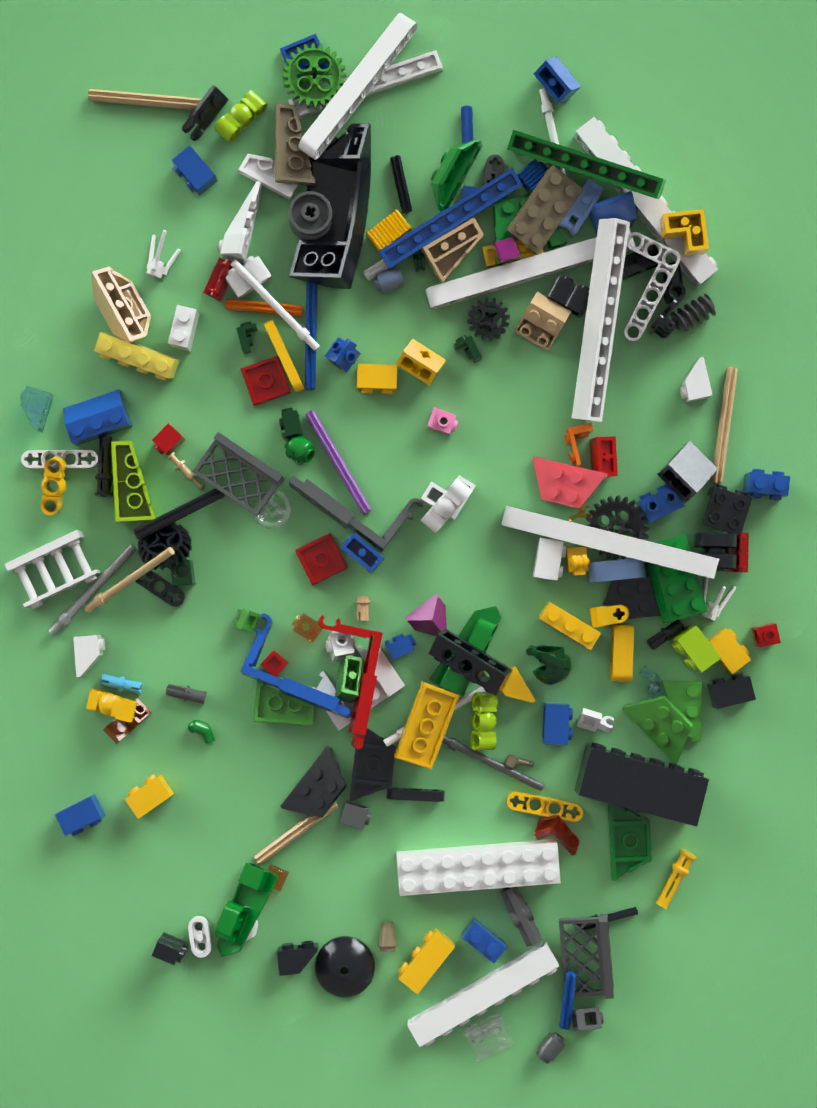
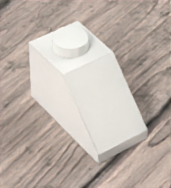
(696, 383)
(87, 652)

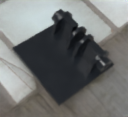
(663, 325)

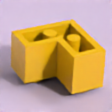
(689, 226)

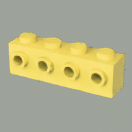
(137, 355)

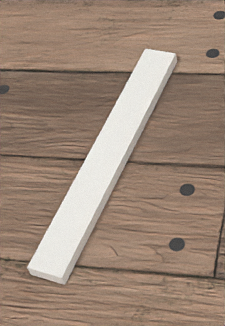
(394, 76)

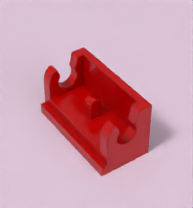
(604, 455)

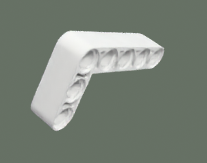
(653, 284)

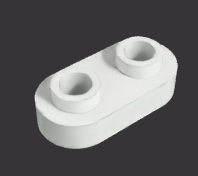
(199, 936)

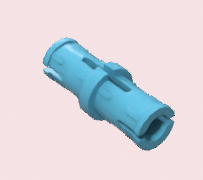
(121, 684)

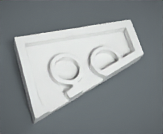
(263, 170)

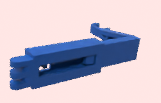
(286, 685)

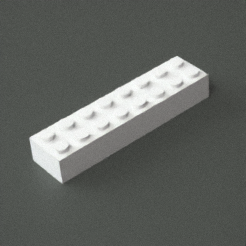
(478, 867)

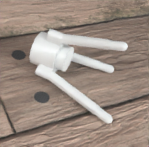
(154, 266)
(713, 608)

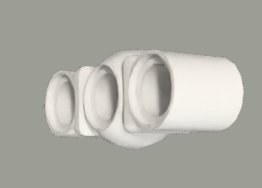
(446, 505)

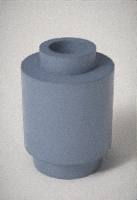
(388, 280)

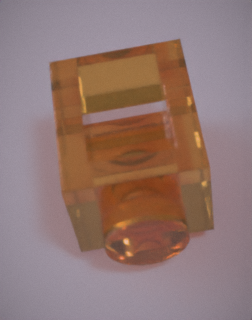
(314, 630)

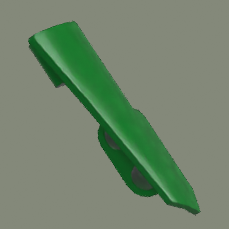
(479, 633)
(244, 909)

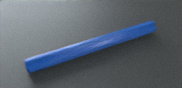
(311, 326)

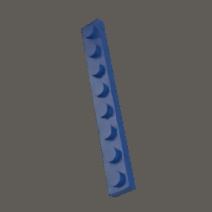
(450, 218)

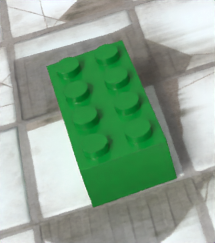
(675, 590)

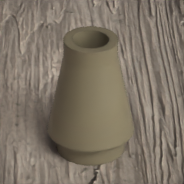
(387, 939)

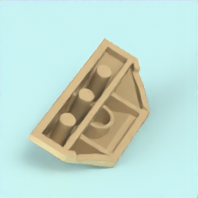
(120, 304)

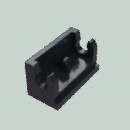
(636, 263)

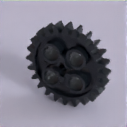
(635, 522)

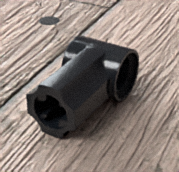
(675, 284)

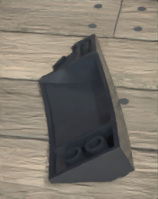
(344, 179)

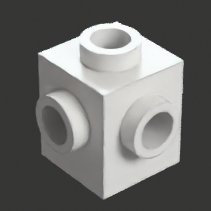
(339, 645)

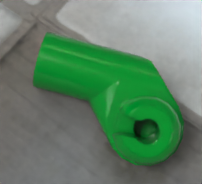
(201, 728)

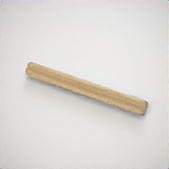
(290, 836)

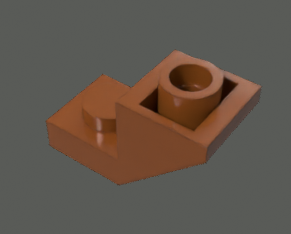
(118, 729)

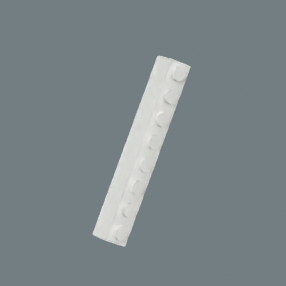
(483, 993)

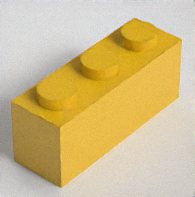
(569, 625)
(425, 960)

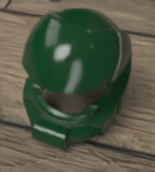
(556, 662)

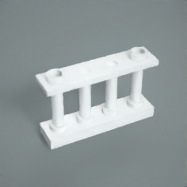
(37, 558)

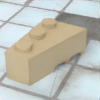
(450, 249)

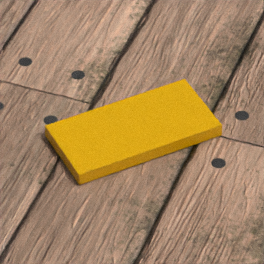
(426, 725)

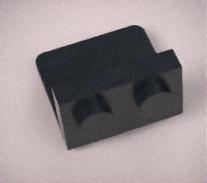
(726, 509)

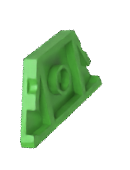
(662, 724)

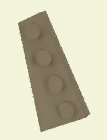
(290, 163)

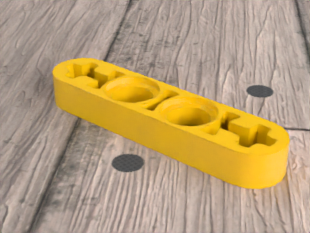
(284, 356)
(545, 802)

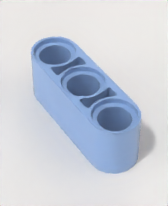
(616, 570)

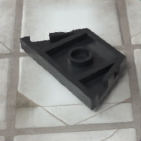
(635, 594)
(372, 766)
(318, 787)

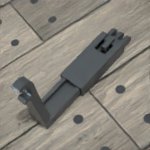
(345, 516)

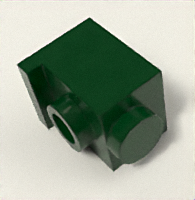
(290, 423)

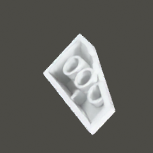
(239, 234)

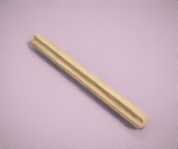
(143, 99)
(724, 424)

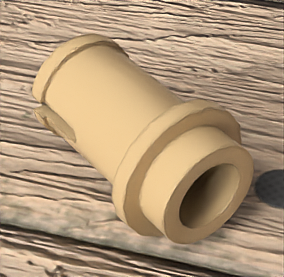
(362, 608)

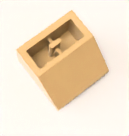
(542, 321)

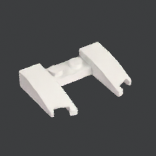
(387, 684)

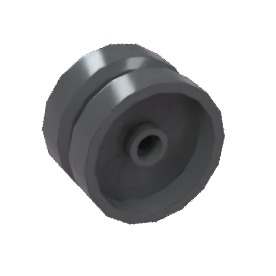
(306, 205)

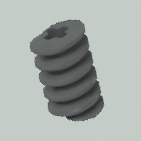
(693, 312)

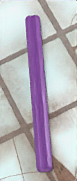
(338, 462)

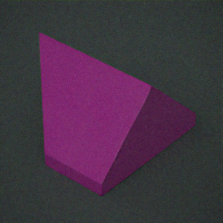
(429, 617)

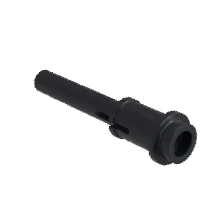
(613, 916)

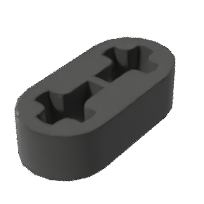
(488, 169)

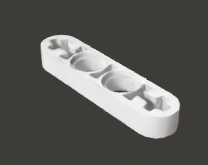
(62, 453)

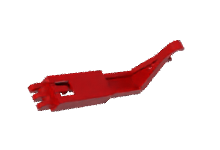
(363, 703)

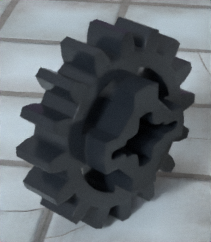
(484, 311)

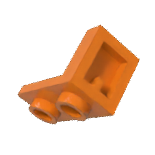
(580, 431)

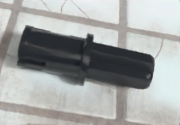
(665, 634)

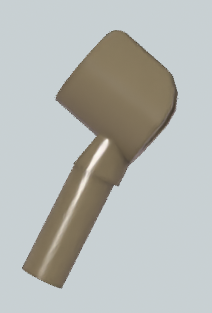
(512, 760)

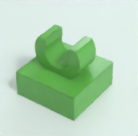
(247, 620)

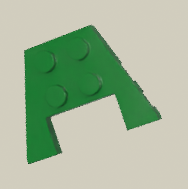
(505, 212)

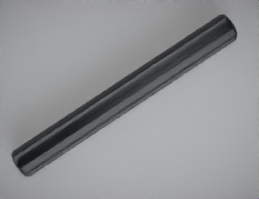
(177, 513)

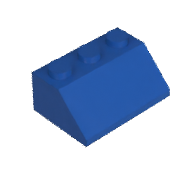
(96, 418)

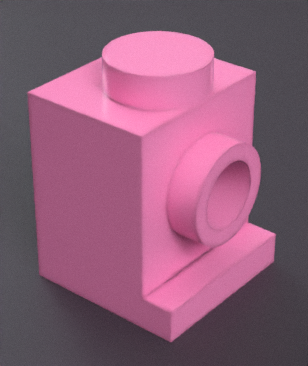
(434, 422)

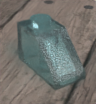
(36, 406)

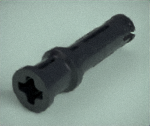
(104, 477)

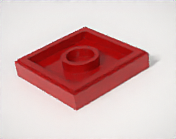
(265, 381)
(321, 559)

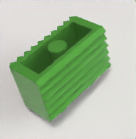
(349, 678)

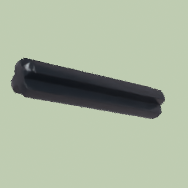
(401, 185)

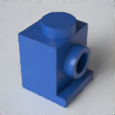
(400, 645)

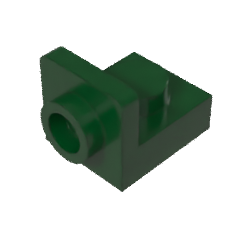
(246, 340)
(471, 349)

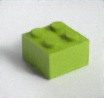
(695, 649)

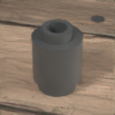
(550, 1047)

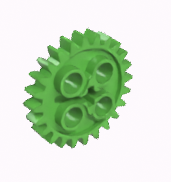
(313, 57)

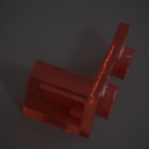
(557, 827)

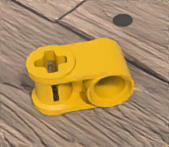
(605, 615)

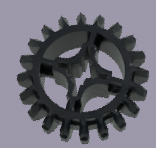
(157, 542)

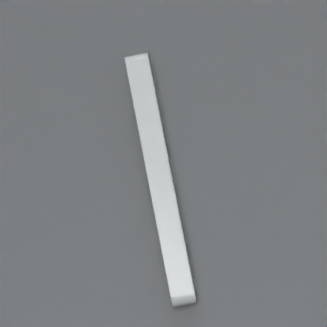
(513, 273)
(610, 542)

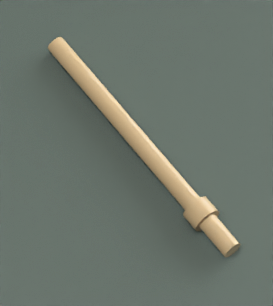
(102, 598)

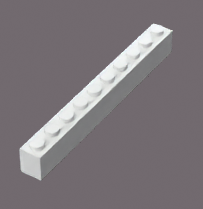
(599, 143)
(600, 319)

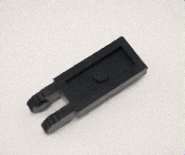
(205, 112)

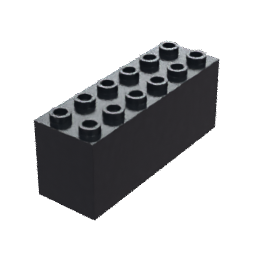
(641, 784)

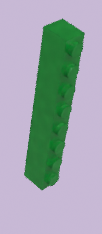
(586, 164)

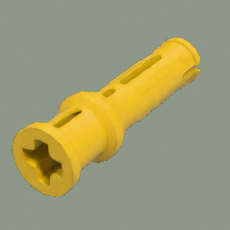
(677, 867)

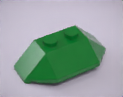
(453, 171)

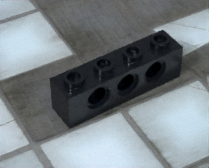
(480, 662)

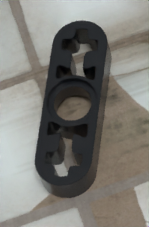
(168, 599)
(415, 794)

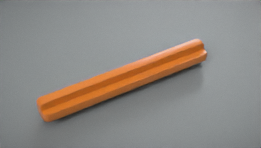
(261, 307)

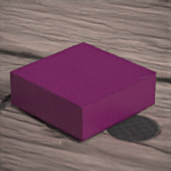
(506, 250)

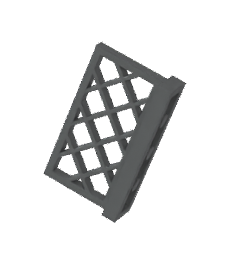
(252, 464)
(603, 952)

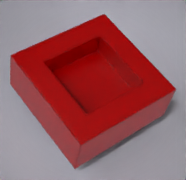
(274, 663)

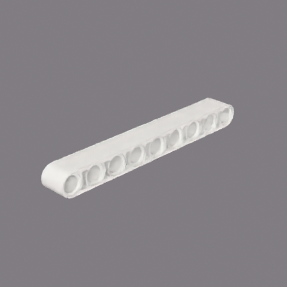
(357, 86)

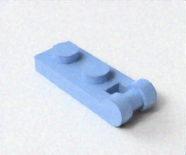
(582, 206)

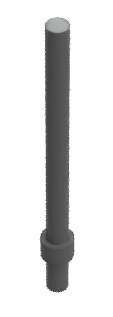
(454, 744)

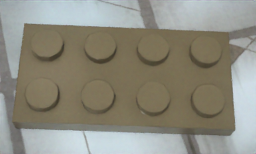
(544, 209)

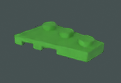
(688, 700)
(276, 707)

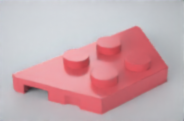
(566, 482)

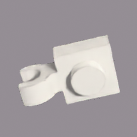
(592, 720)

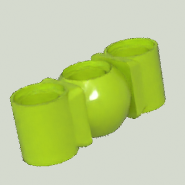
(240, 116)
(484, 721)

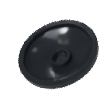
(347, 953)

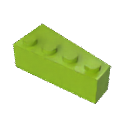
(130, 490)

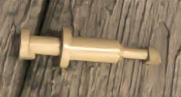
(184, 469)

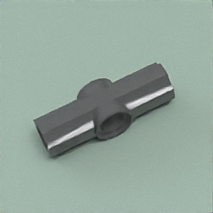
(521, 916)

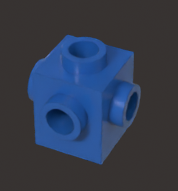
(343, 354)

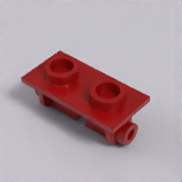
(217, 284)
(741, 552)

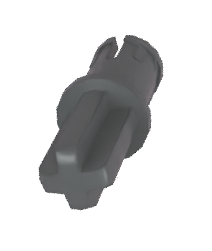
(186, 693)

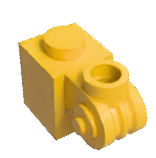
(577, 560)

